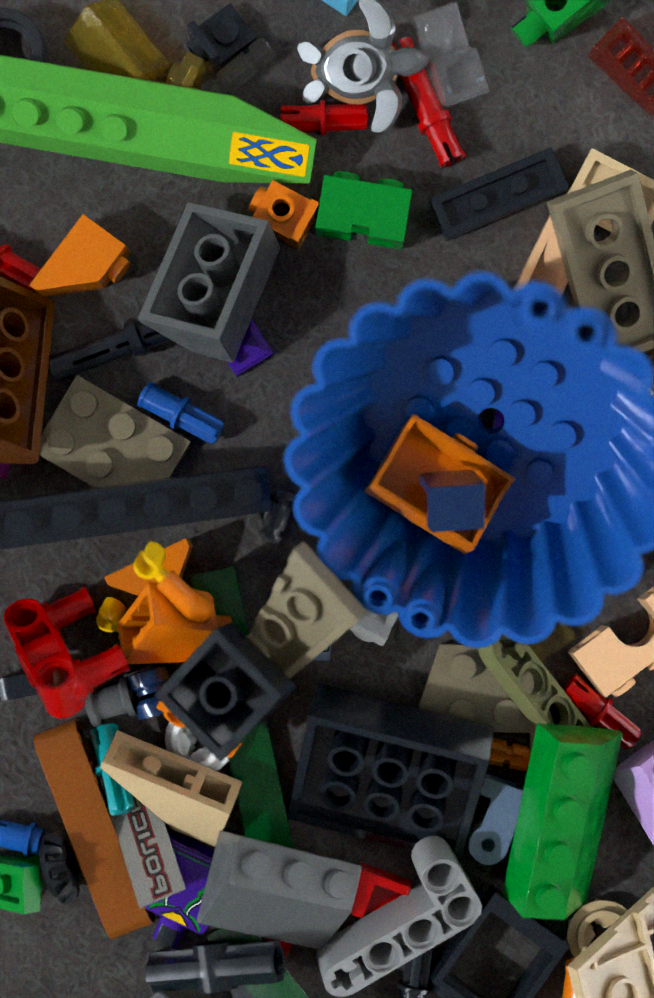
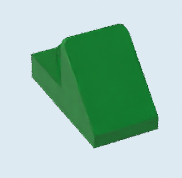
(20, 884)

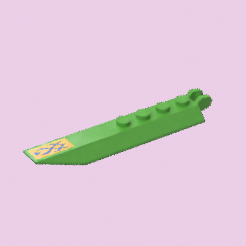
(147, 125)

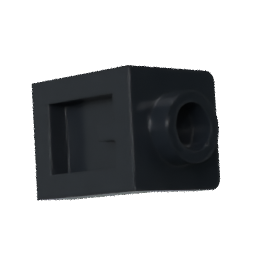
(220, 37)

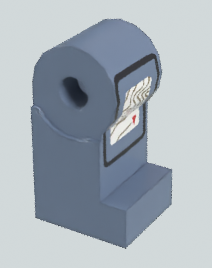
(494, 830)

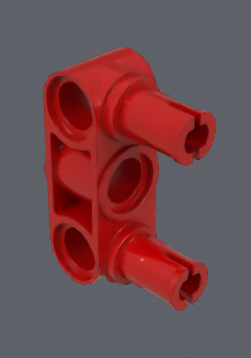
(44, 655)

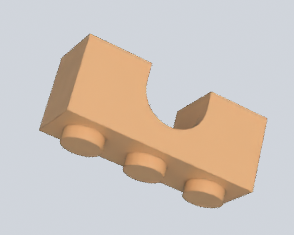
(611, 663)

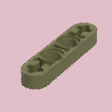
(545, 690)

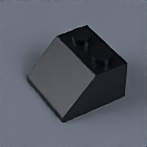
(225, 690)

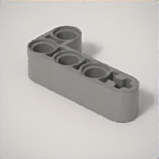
(351, 955)

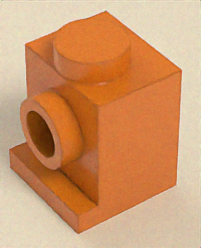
(293, 226)

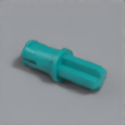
(117, 797)

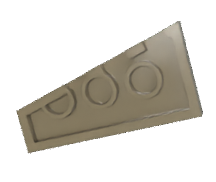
(304, 613)

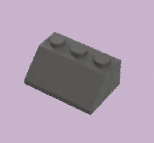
(211, 280)
(277, 891)

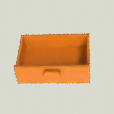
(425, 450)

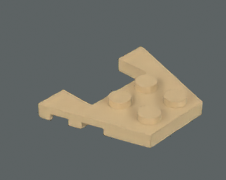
(620, 958)

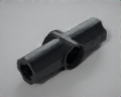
(216, 966)

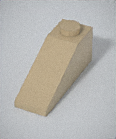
(174, 788)

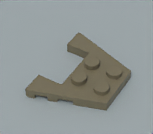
(467, 690)

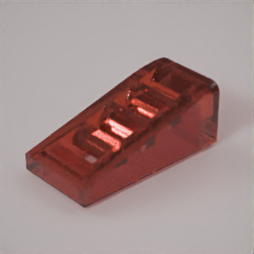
(612, 65)

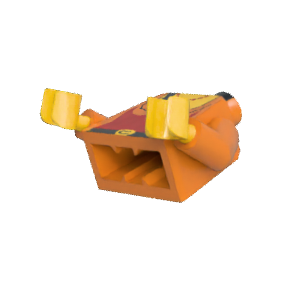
(164, 619)

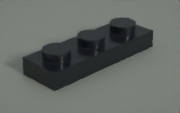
(498, 194)

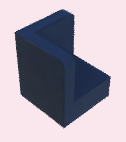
(454, 500)

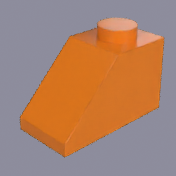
(83, 261)

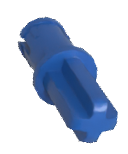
(180, 413)

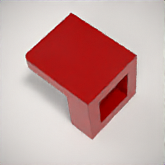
(377, 888)

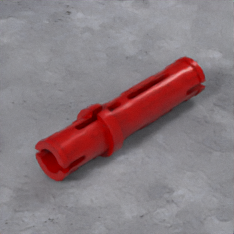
(433, 119)

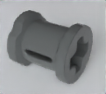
(110, 702)

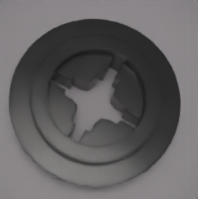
(59, 867)

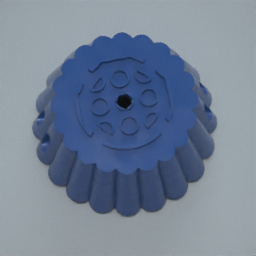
(570, 438)

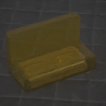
(113, 42)

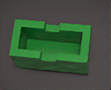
(363, 209)

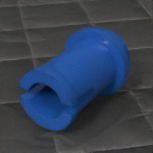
(21, 837)

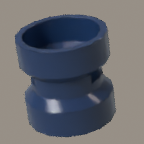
(145, 683)

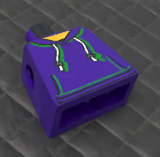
(182, 908)

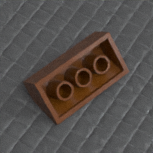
(24, 363)

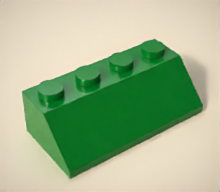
(560, 819)

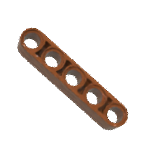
(87, 819)

